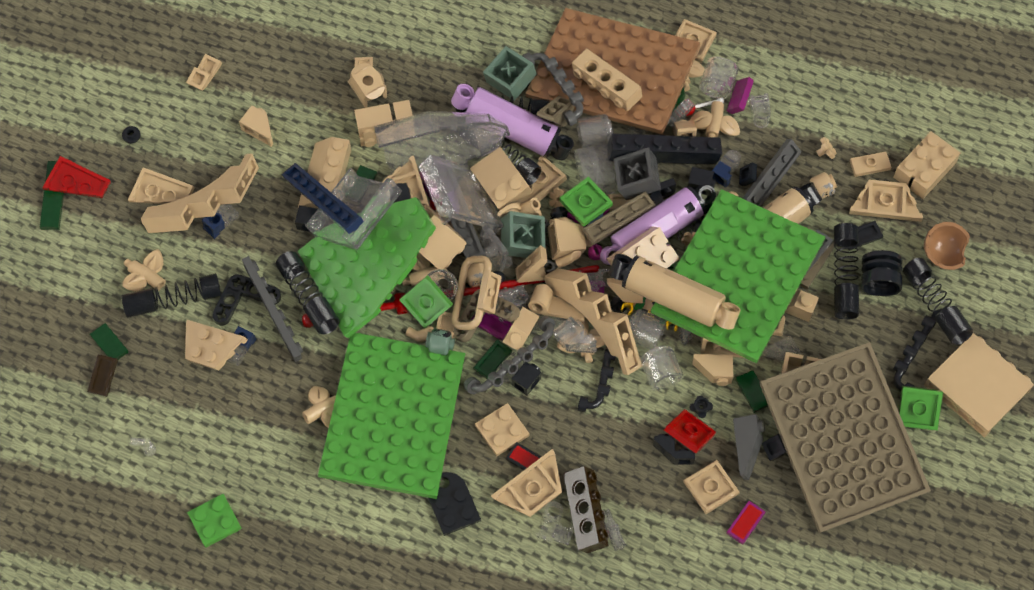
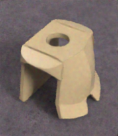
(365, 92)

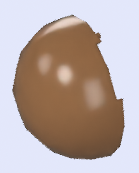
(946, 245)

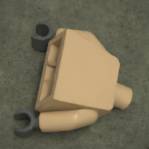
(566, 242)

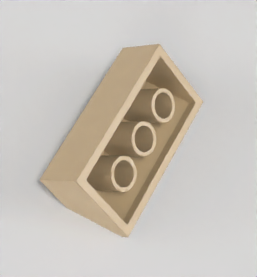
(328, 164)

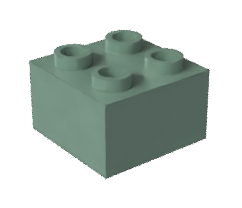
(510, 73)
(522, 233)

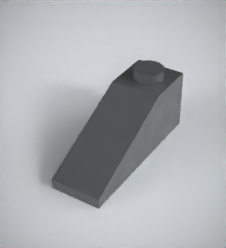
(748, 442)

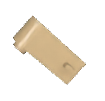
(545, 303)

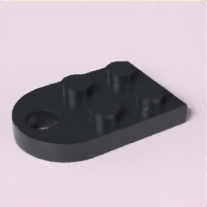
(454, 505)

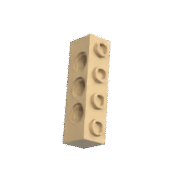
(602, 71)

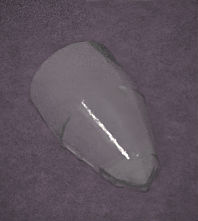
(439, 133)

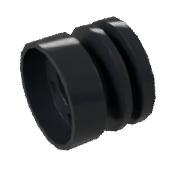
(881, 273)

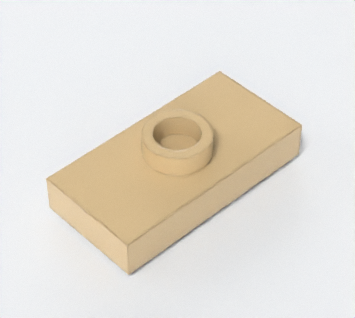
(870, 164)

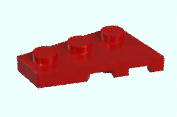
(75, 179)

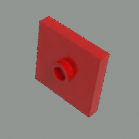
(690, 431)

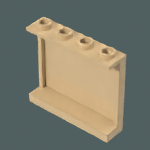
(979, 384)

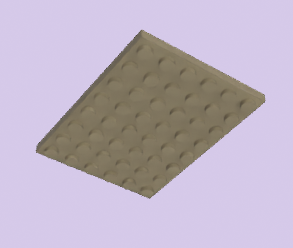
(844, 437)

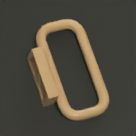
(487, 295)

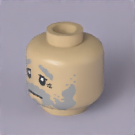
(824, 184)
(475, 274)

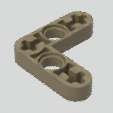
(498, 312)

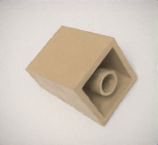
(443, 243)

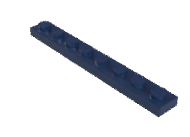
(323, 198)

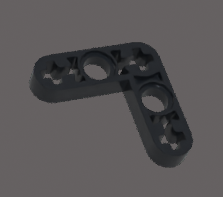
(237, 292)

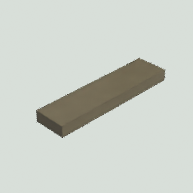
(618, 218)

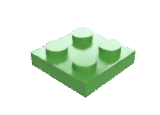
(586, 201)
(426, 301)
(920, 407)
(214, 520)

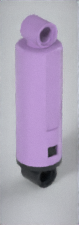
(523, 126)
(669, 215)

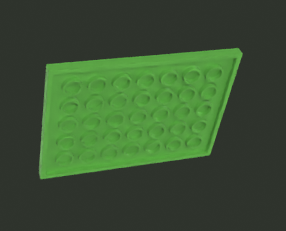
(753, 262)
(392, 416)

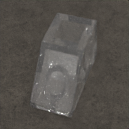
(574, 338)

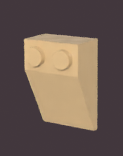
(501, 179)

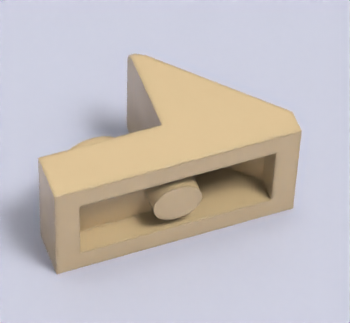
(532, 267)

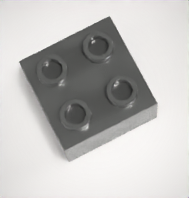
(637, 173)

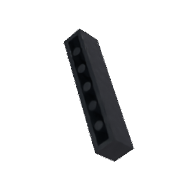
(668, 148)

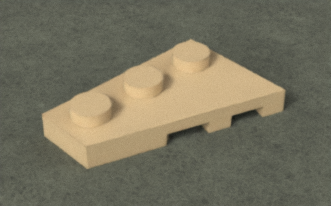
(548, 180)
(158, 188)

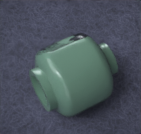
(440, 341)

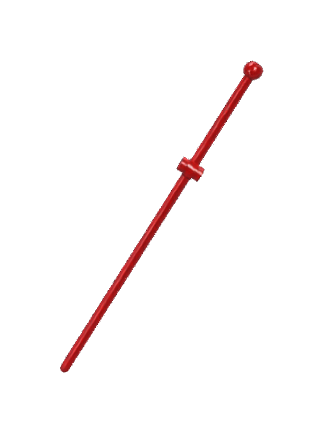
(401, 309)

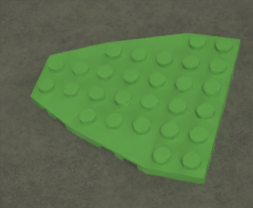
(364, 278)

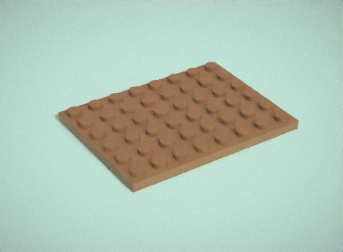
(644, 55)

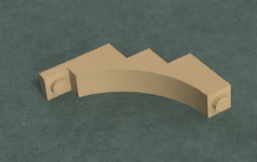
(204, 203)
(595, 306)

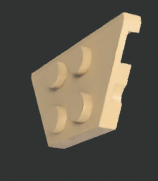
(410, 175)
(886, 201)
(210, 345)
(532, 487)

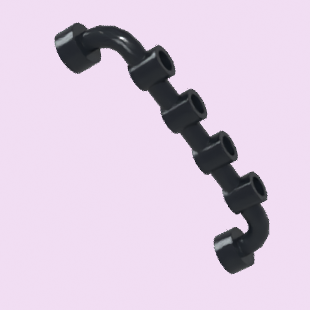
(911, 351)
(603, 389)

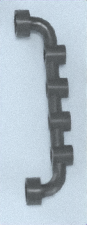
(567, 87)
(509, 366)

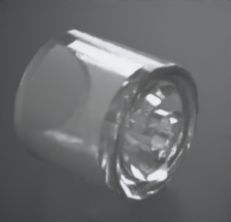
(718, 77)
(594, 130)
(647, 329)
(661, 367)

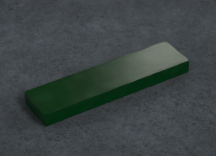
(51, 205)

